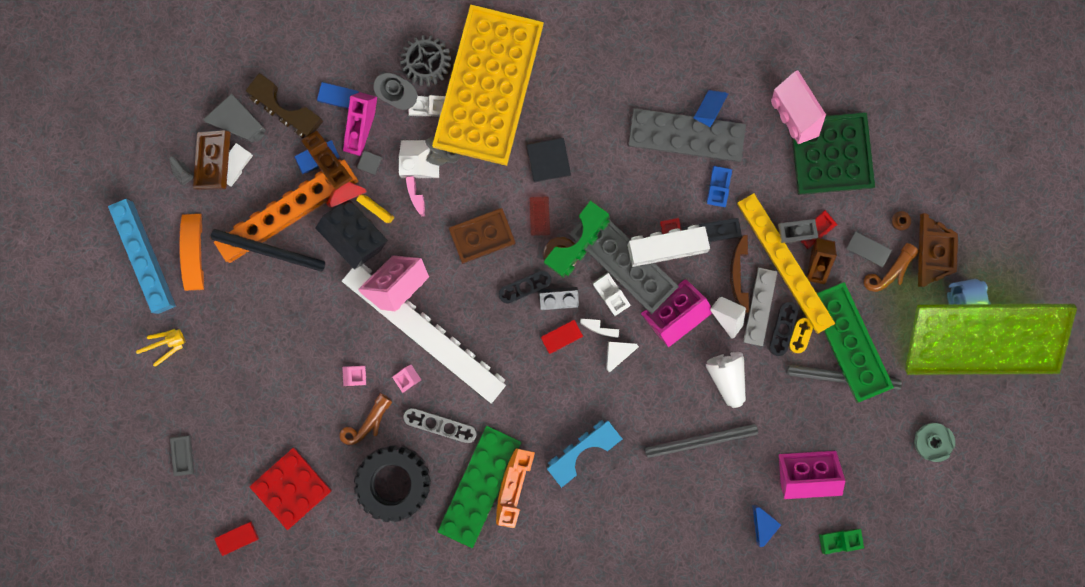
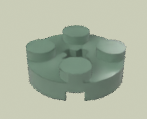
(944, 447)

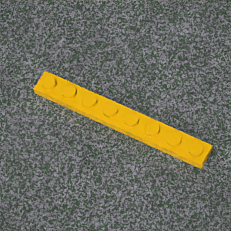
(785, 263)

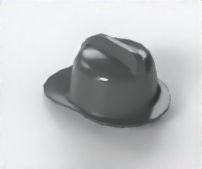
(395, 91)

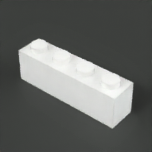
(668, 246)

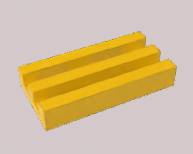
(375, 208)

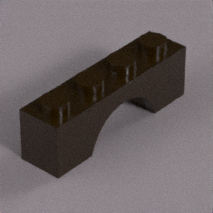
(265, 92)

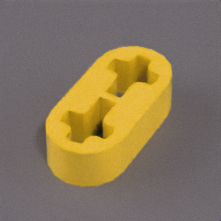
(804, 337)

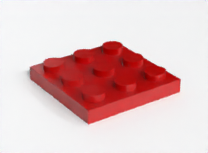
(290, 488)

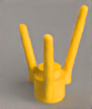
(173, 338)

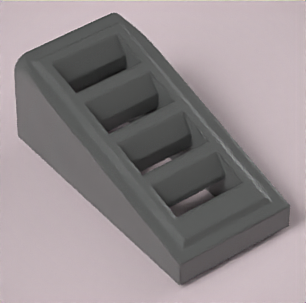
(180, 171)

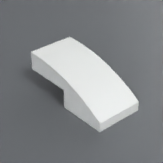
(427, 106)
(237, 160)
(611, 294)
(594, 325)

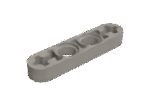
(439, 428)

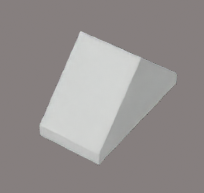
(729, 315)
(617, 353)

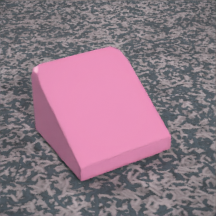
(354, 375)
(406, 378)

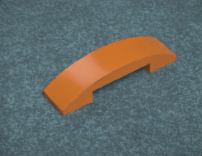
(191, 252)
(511, 487)

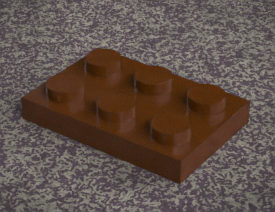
(211, 160)
(482, 235)

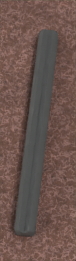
(826, 375)
(700, 441)

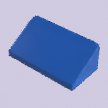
(710, 107)

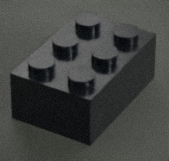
(351, 234)

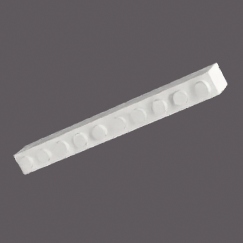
(434, 341)

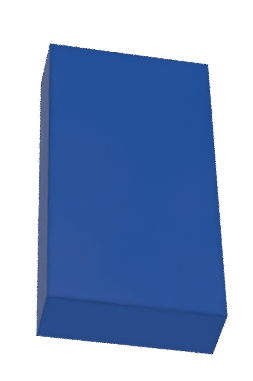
(335, 95)

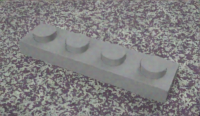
(760, 307)

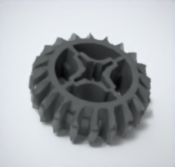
(432, 58)

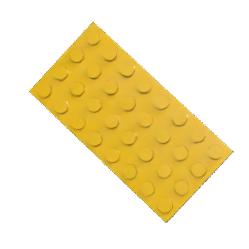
(488, 85)

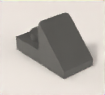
(798, 231)

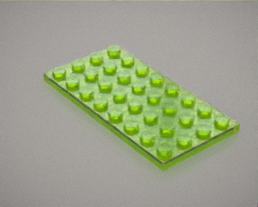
(989, 338)

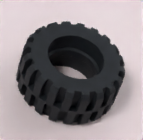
(366, 489)

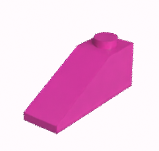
(359, 122)

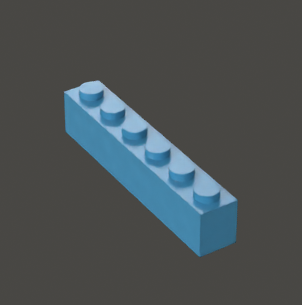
(142, 256)

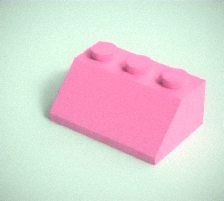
(798, 108)
(394, 282)

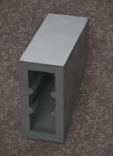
(236, 119)

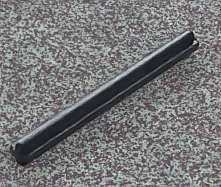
(267, 250)

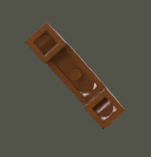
(326, 160)
(735, 273)

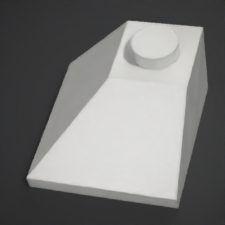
(414, 162)

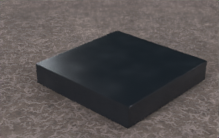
(548, 160)

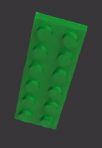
(853, 345)
(478, 487)

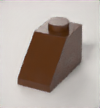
(821, 260)

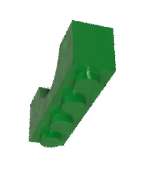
(562, 259)

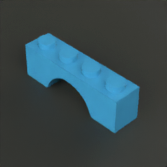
(564, 467)

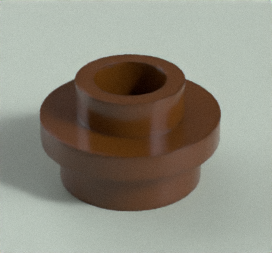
(895, 220)

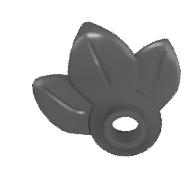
(440, 157)

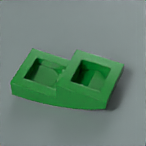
(841, 541)

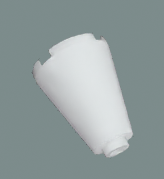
(729, 377)

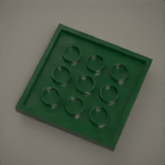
(837, 158)

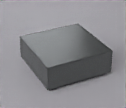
(369, 163)

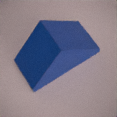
(764, 526)

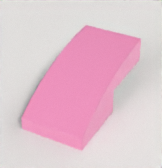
(417, 200)

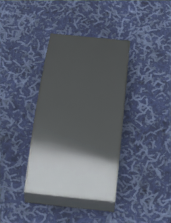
(869, 249)

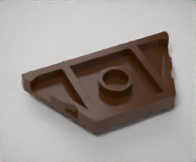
(936, 251)

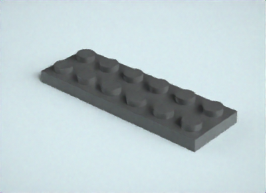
(686, 135)
(644, 282)

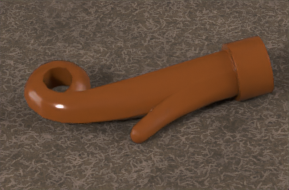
(898, 270)
(372, 421)

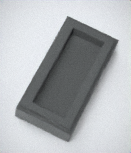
(182, 455)

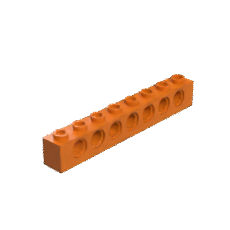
(281, 221)

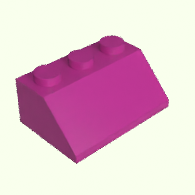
(678, 313)
(811, 475)

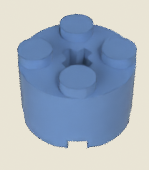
(968, 292)

